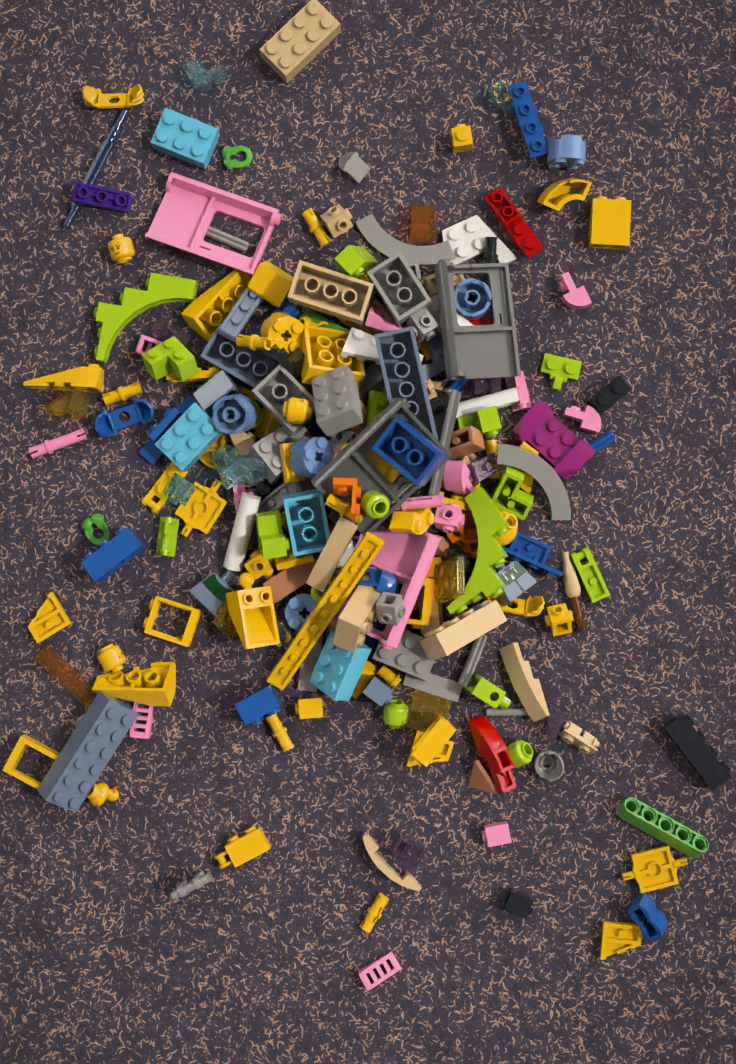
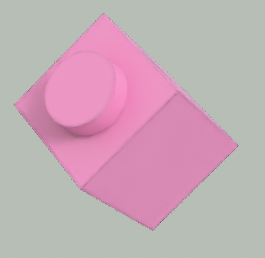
(496, 834)

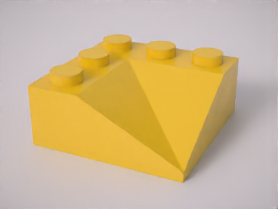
(323, 351)

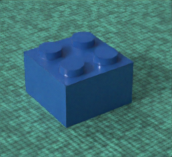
(259, 704)

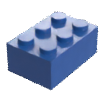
(409, 451)
(113, 554)

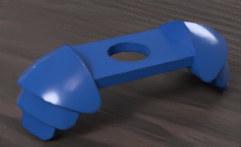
(108, 423)
(381, 579)

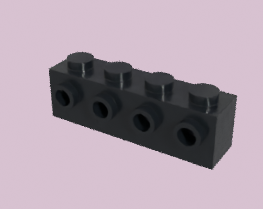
(696, 751)

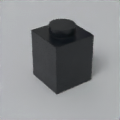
(518, 903)

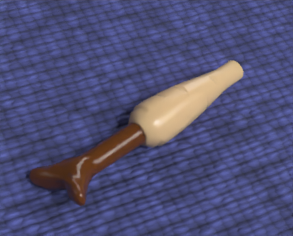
(573, 590)

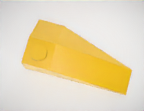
(216, 303)
(77, 379)
(147, 686)

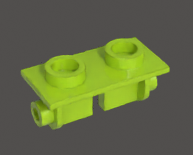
(167, 536)

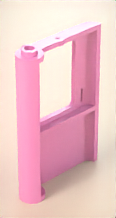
(188, 213)
(409, 561)

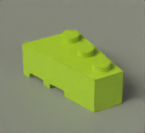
(354, 261)

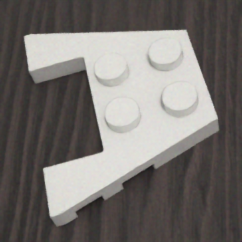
(469, 240)

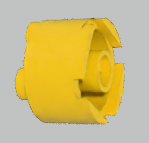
(283, 323)

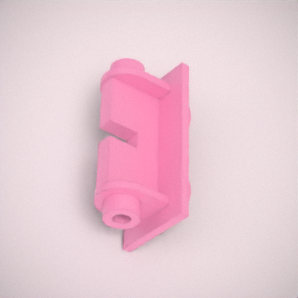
(520, 384)

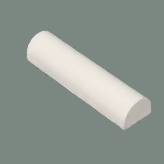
(498, 399)
(241, 532)

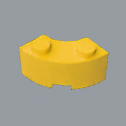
(564, 191)
(412, 521)

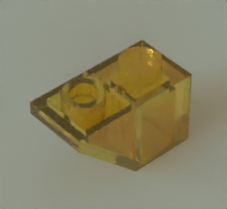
(72, 404)

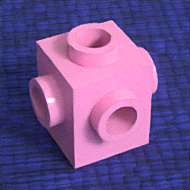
(449, 518)

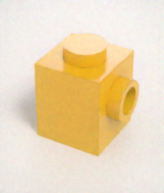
(461, 138)

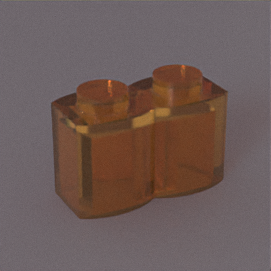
(422, 225)

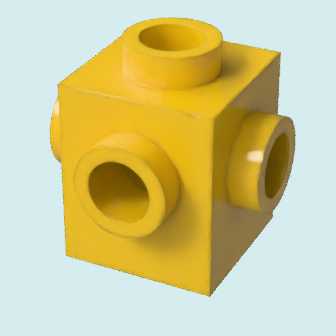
(258, 566)
(559, 619)

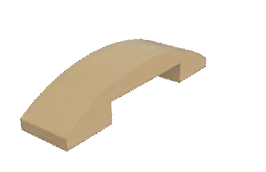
(407, 880)

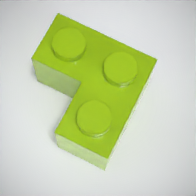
(168, 358)
(484, 419)
(509, 497)
(270, 536)

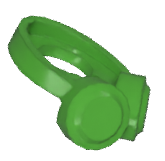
(232, 151)
(97, 519)

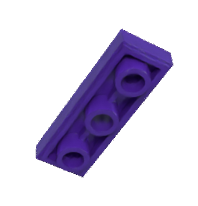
(89, 194)

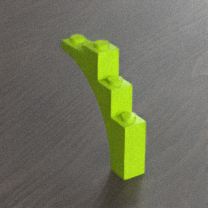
(134, 302)
(490, 553)

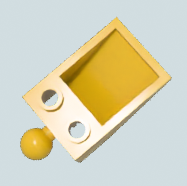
(254, 615)

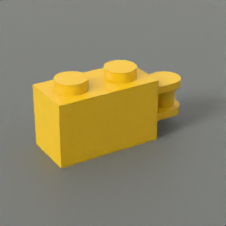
(244, 847)

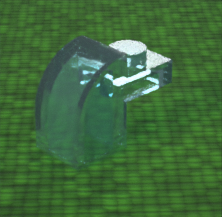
(202, 79)
(243, 468)

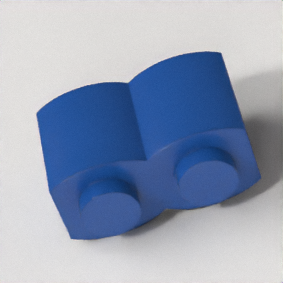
(648, 917)

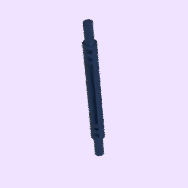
(98, 163)

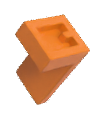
(345, 487)

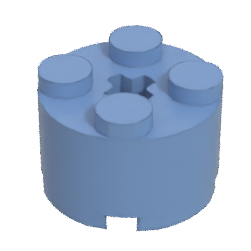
(566, 152)
(474, 289)
(234, 414)
(310, 456)
(293, 609)

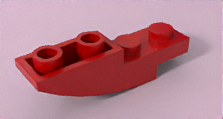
(513, 224)
(495, 751)

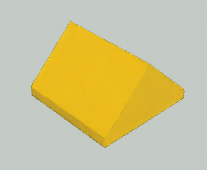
(271, 283)

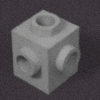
(424, 325)
(390, 608)

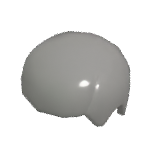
(550, 773)

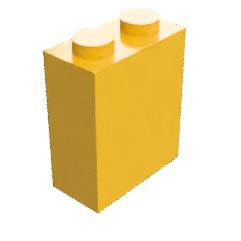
(609, 223)

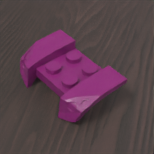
(552, 440)

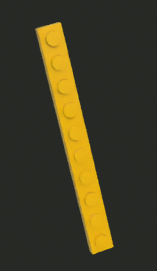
(325, 610)

